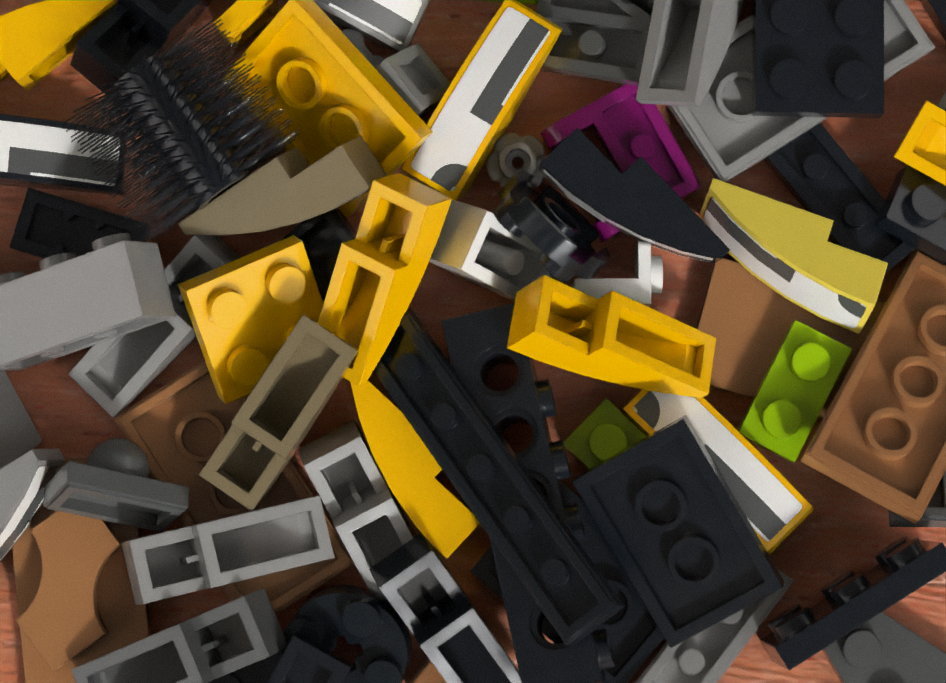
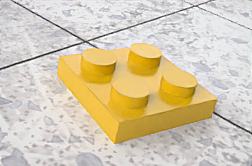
(249, 311)

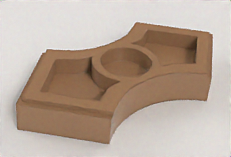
(65, 609)

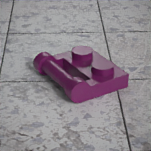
(627, 133)

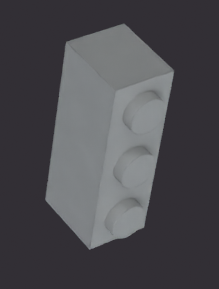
(81, 301)

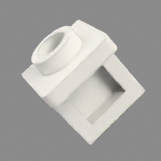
(646, 280)

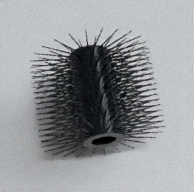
(181, 130)

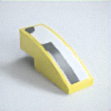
(793, 254)

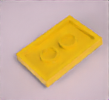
(327, 92)

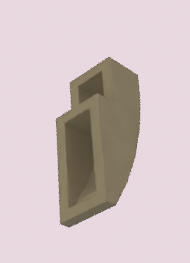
(288, 191)
(279, 413)

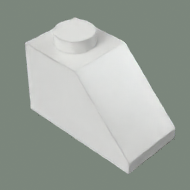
(486, 253)

